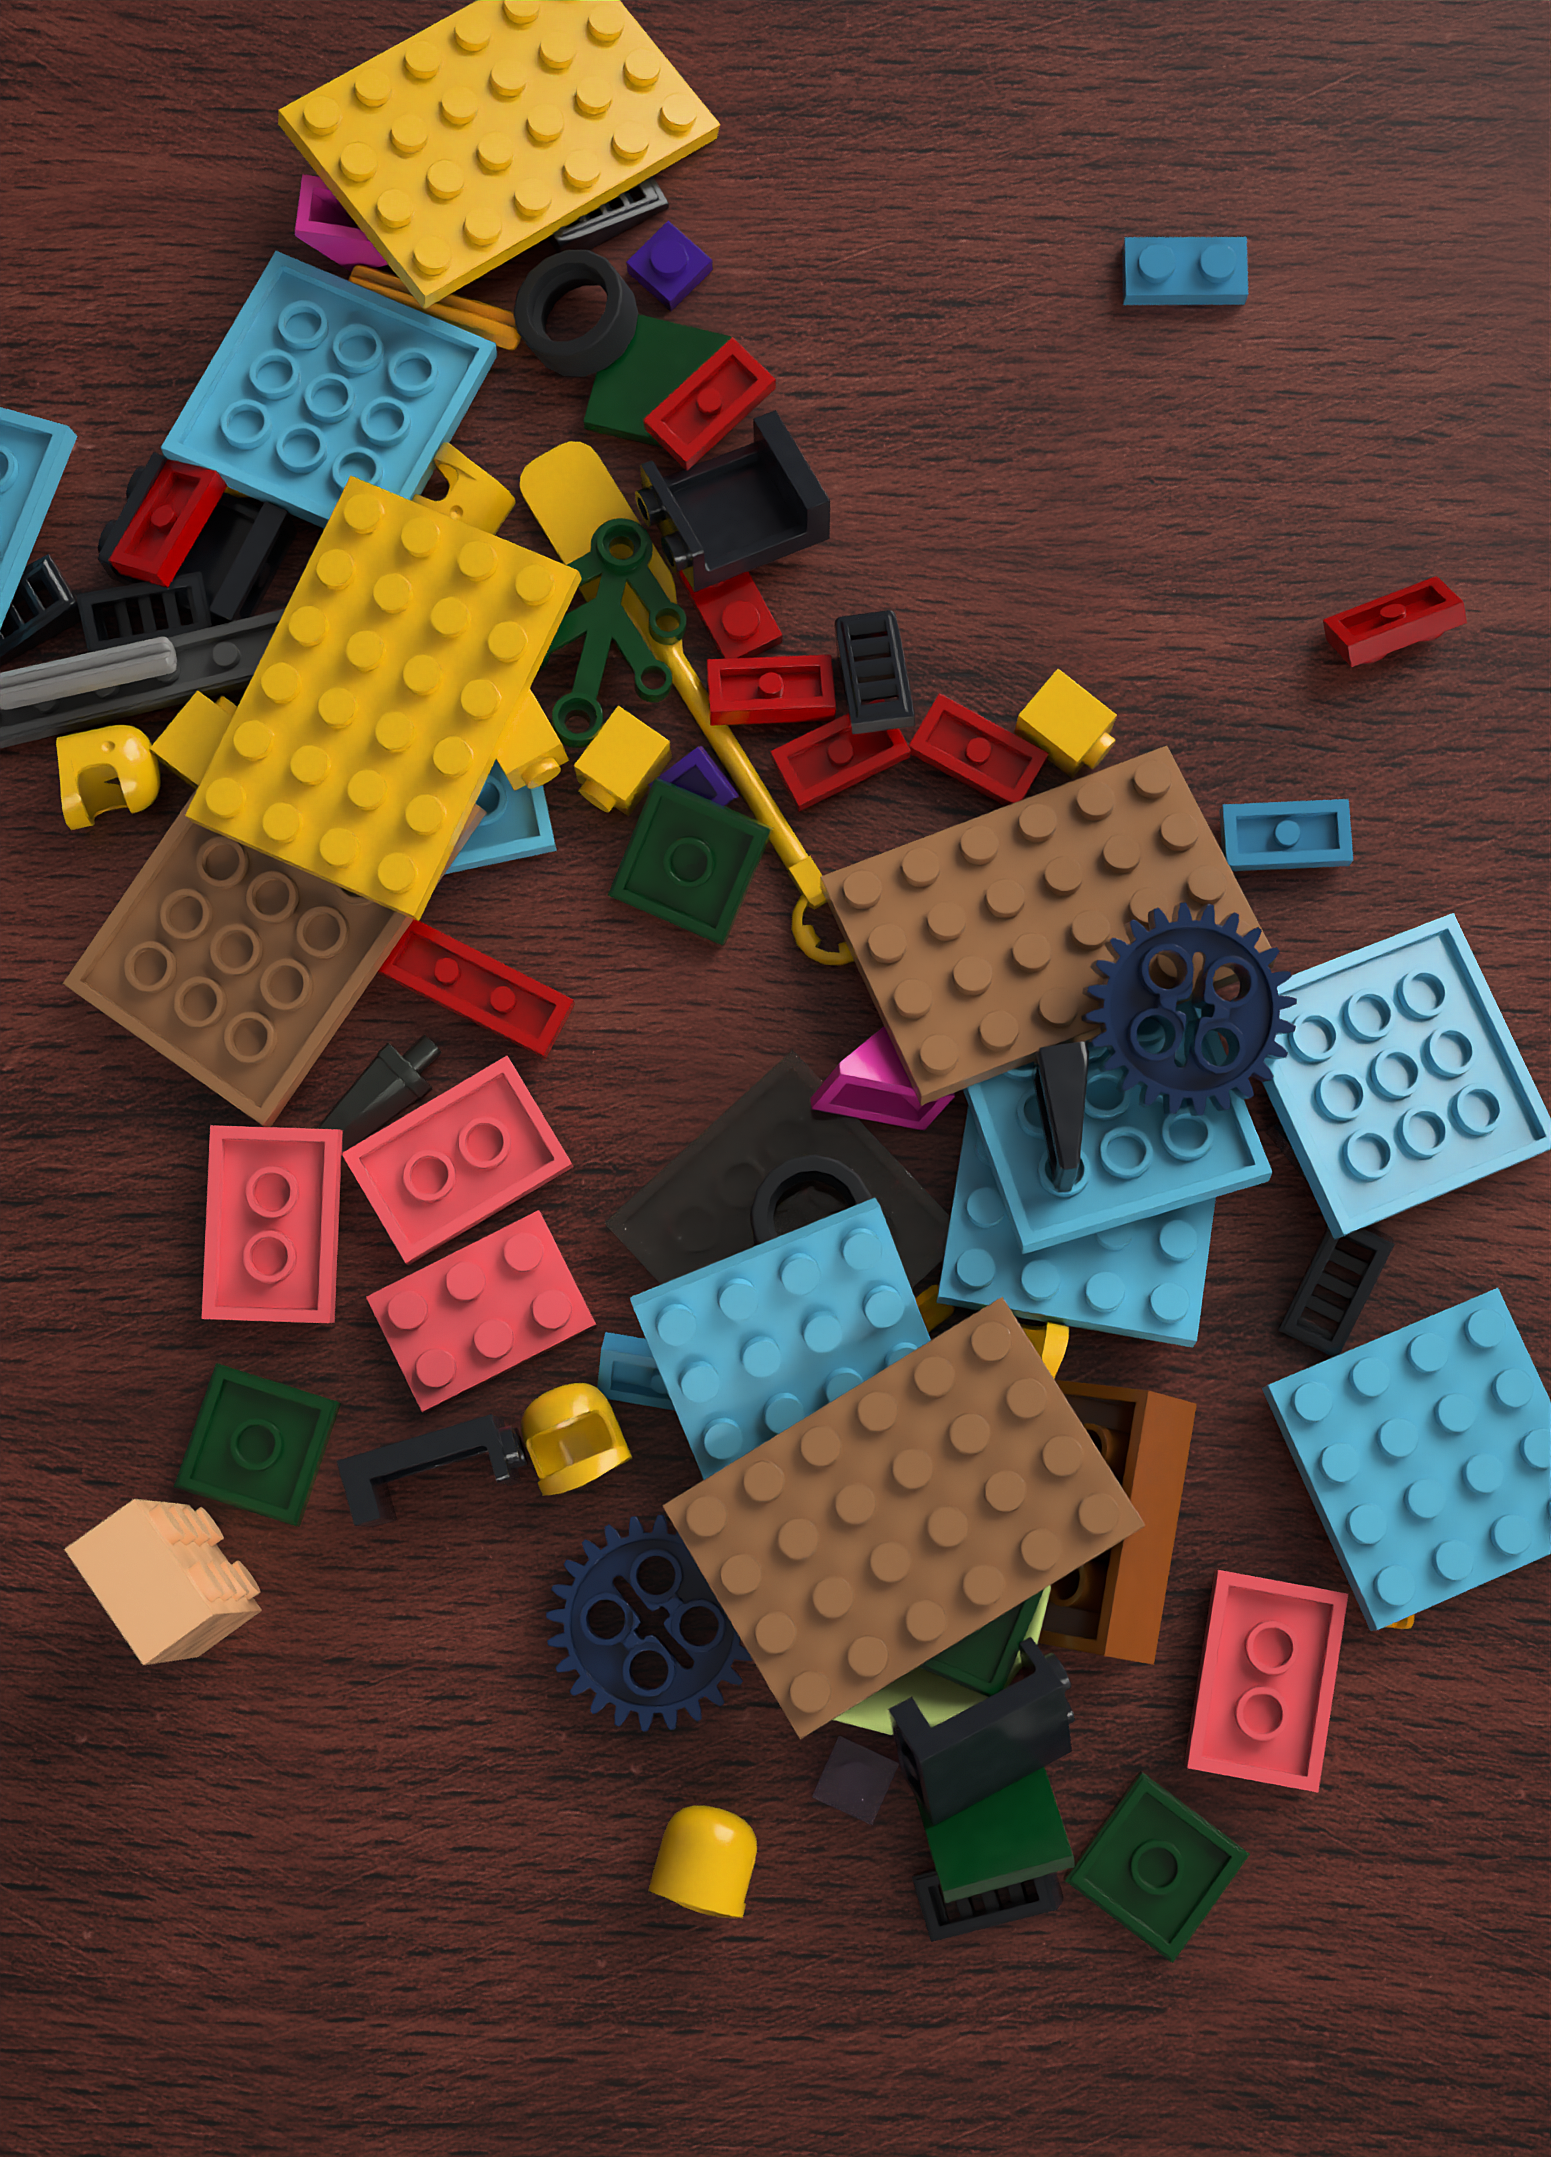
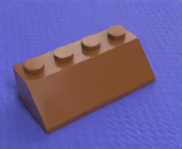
(1119, 1596)

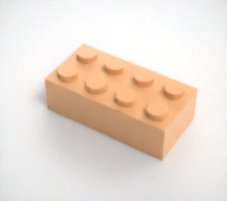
(165, 1579)

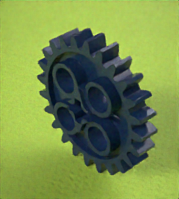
(1246, 1022)
(608, 1662)

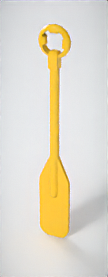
(570, 500)

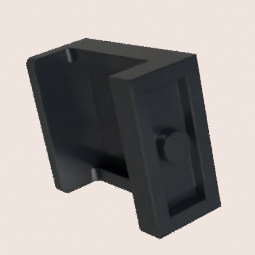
(736, 507)
(234, 550)
(368, 1473)
(988, 1742)

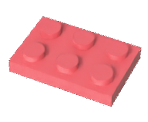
(457, 1160)
(272, 1224)
(481, 1311)
(1266, 1680)

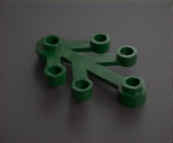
(606, 620)

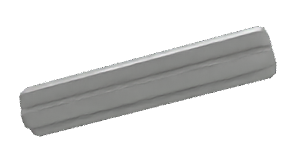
(87, 672)

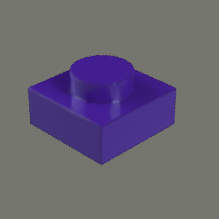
(669, 265)
(700, 776)

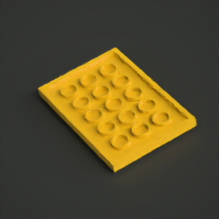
(495, 133)
(384, 697)

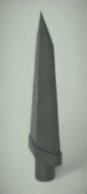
(382, 1091)

